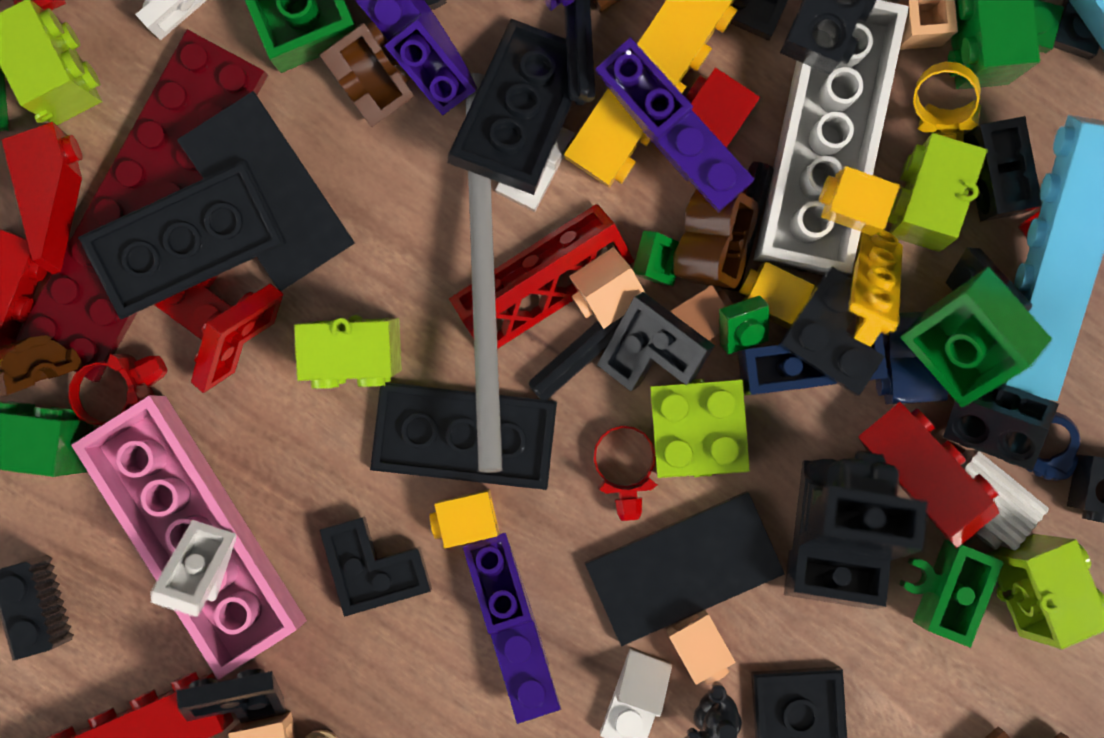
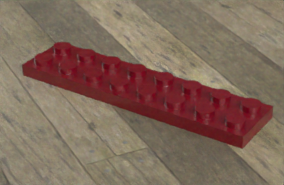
(149, 166)

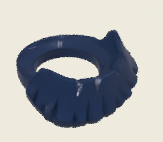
(1063, 464)

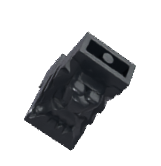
(851, 531)

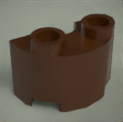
(367, 74)
(32, 361)

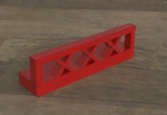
(538, 271)

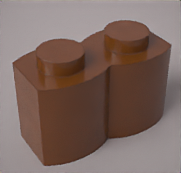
(715, 242)

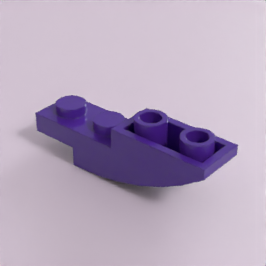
(422, 50)
(673, 125)
(512, 628)

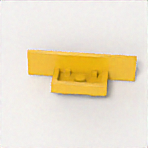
(876, 285)

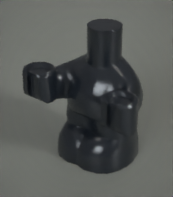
(716, 715)

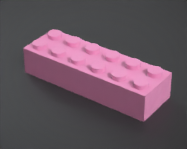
(155, 489)

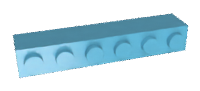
(1064, 251)

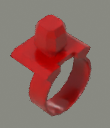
(138, 376)
(628, 504)

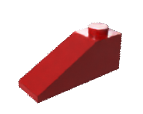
(46, 189)

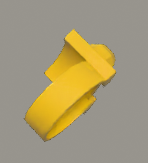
(946, 121)

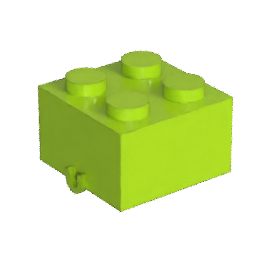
(44, 65)
(936, 192)
(348, 349)
(700, 428)
(1050, 591)

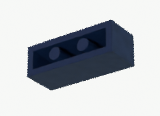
(778, 370)

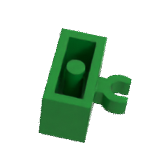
(954, 591)

